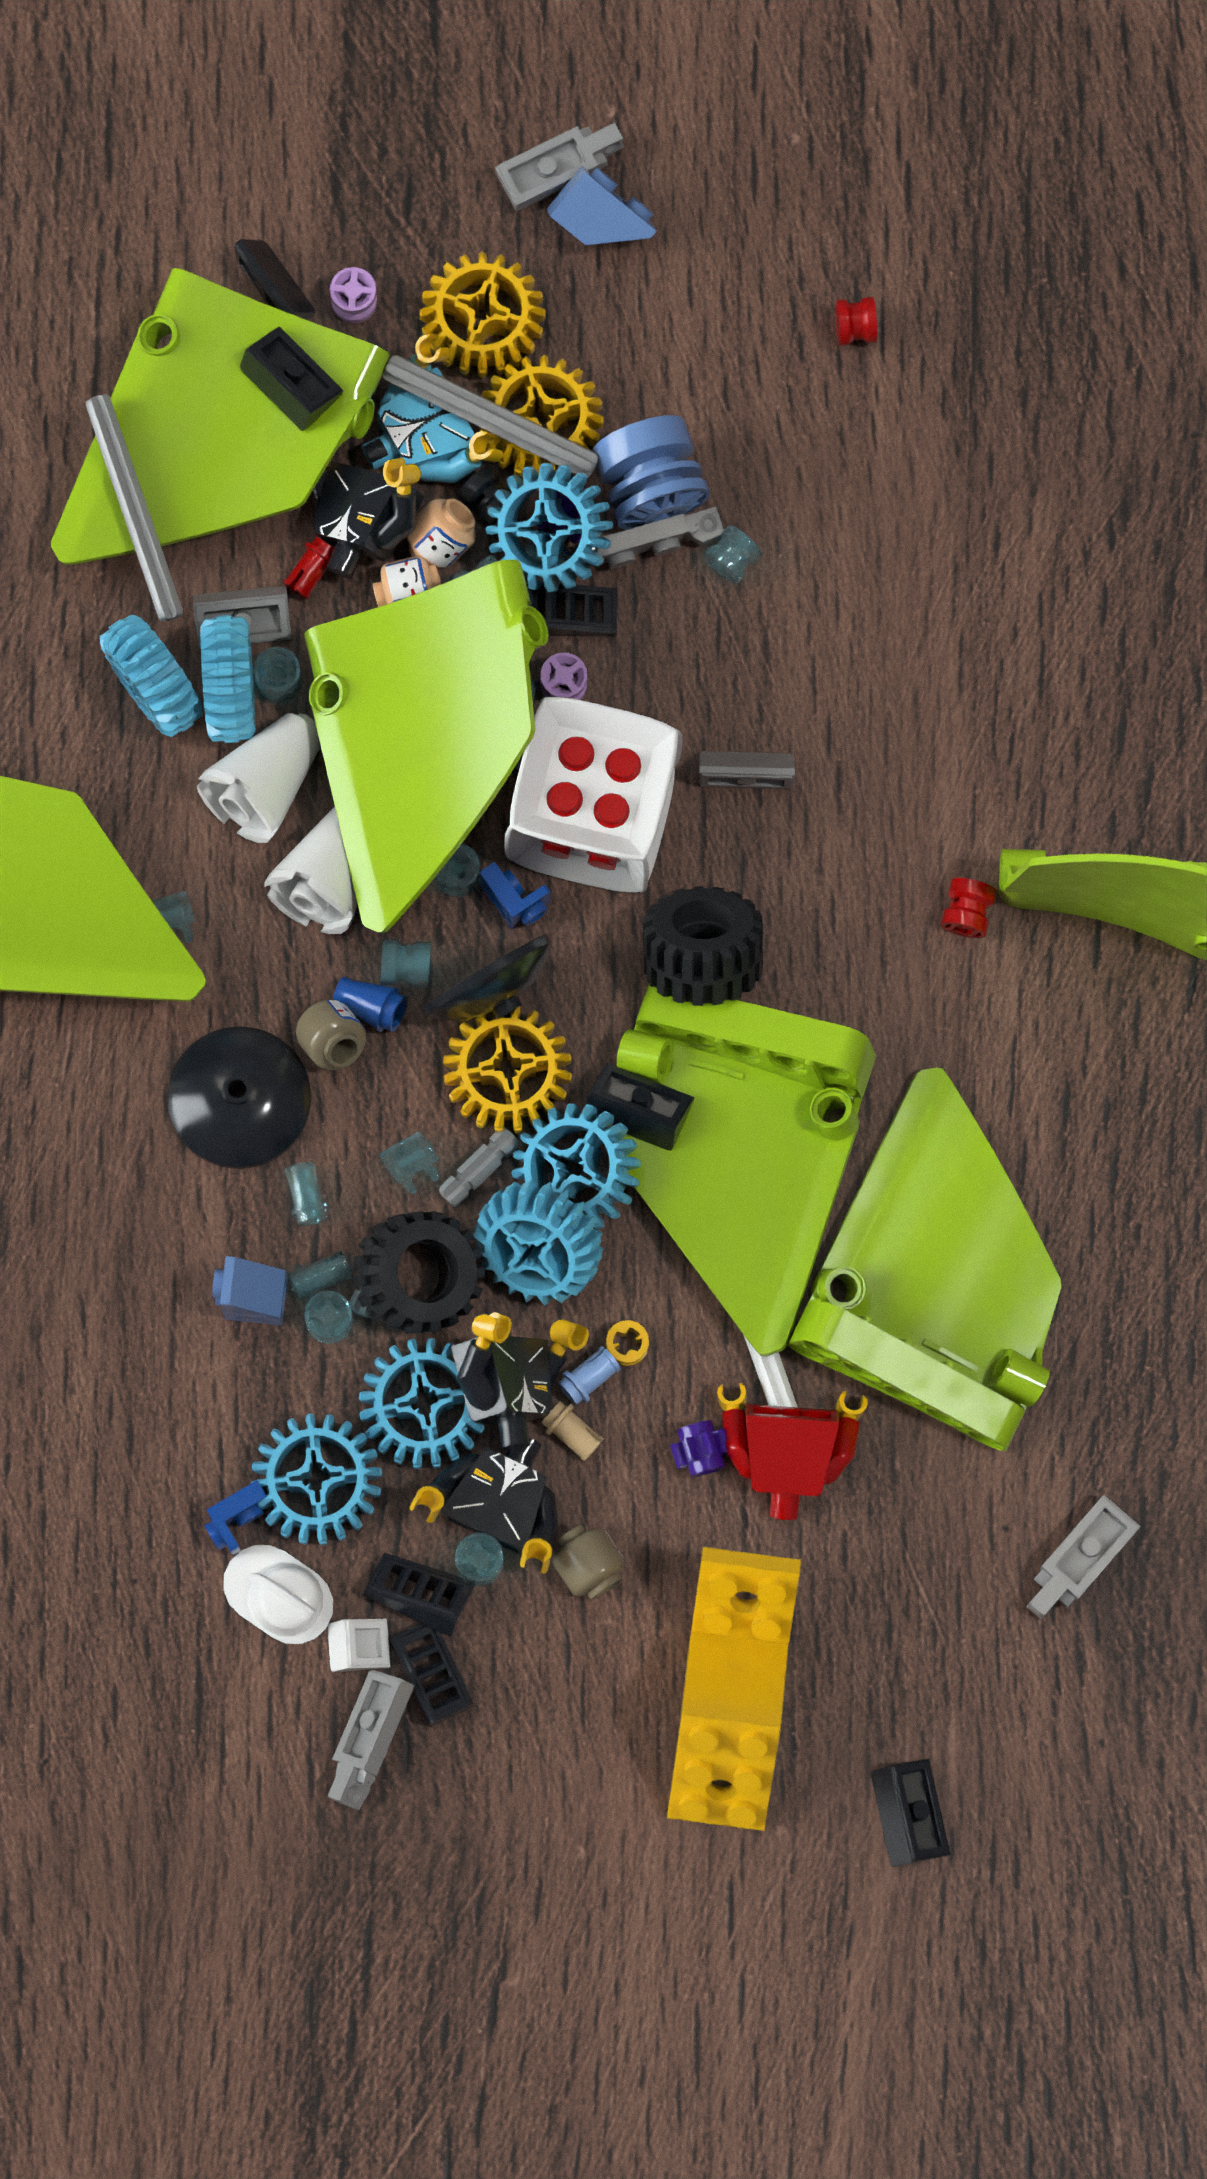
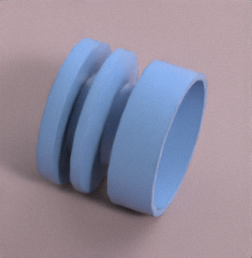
(651, 471)

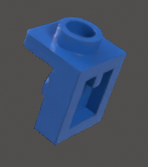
(505, 893)
(237, 1508)

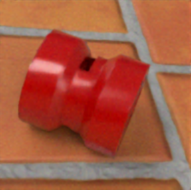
(968, 910)

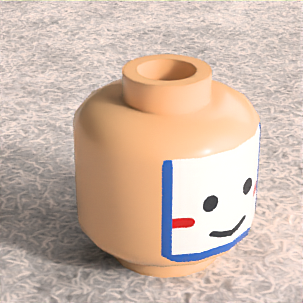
(442, 532)
(405, 579)

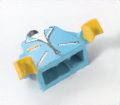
(425, 433)

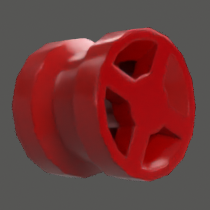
(856, 321)

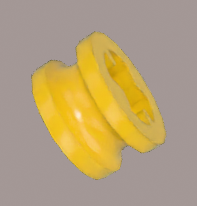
(622, 1329)

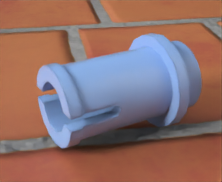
(588, 1376)

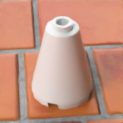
(262, 776)
(316, 880)

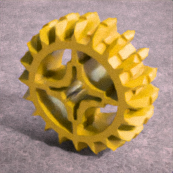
(501, 321)
(557, 411)
(514, 1109)

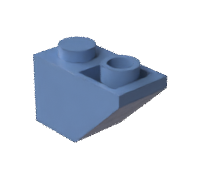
(598, 214)
(250, 1291)

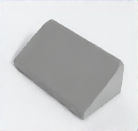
(262, 608)
(746, 770)

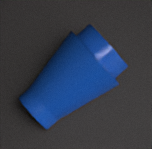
(372, 1003)

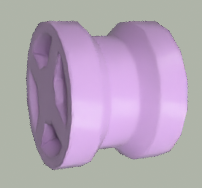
(353, 284)
(561, 670)

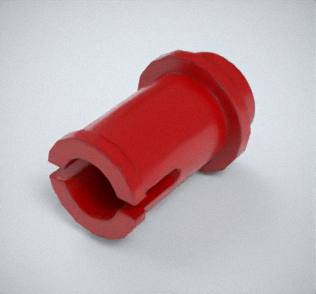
(309, 568)

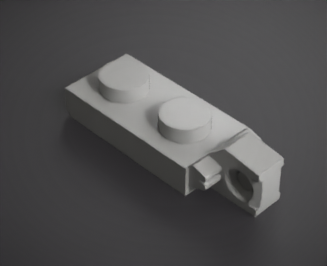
(553, 163)
(662, 537)
(1082, 1556)
(368, 1737)

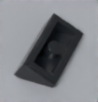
(272, 278)
(290, 378)
(644, 1106)
(910, 1812)

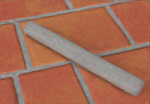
(489, 416)
(134, 508)

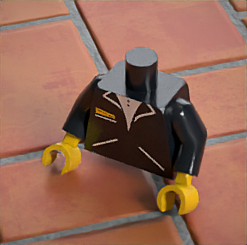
(365, 511)
(510, 1376)
(499, 1499)

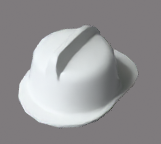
(278, 1594)

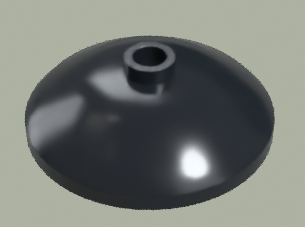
(494, 986)
(242, 1129)

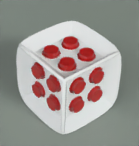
(593, 794)

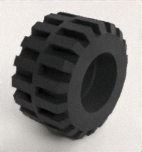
(703, 945)
(456, 1272)

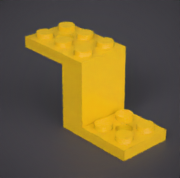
(733, 1689)

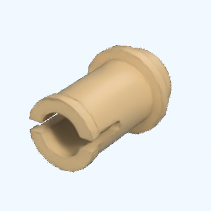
(572, 1430)

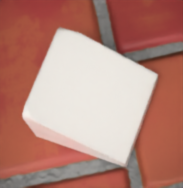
(358, 1644)

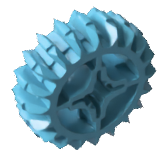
(550, 509)
(151, 675)
(227, 679)
(584, 1152)
(538, 1242)
(401, 1407)
(338, 1478)

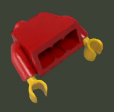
(789, 1447)

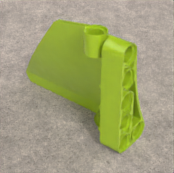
(203, 433)
(422, 725)
(1130, 891)
(76, 910)
(755, 1157)
(937, 1275)

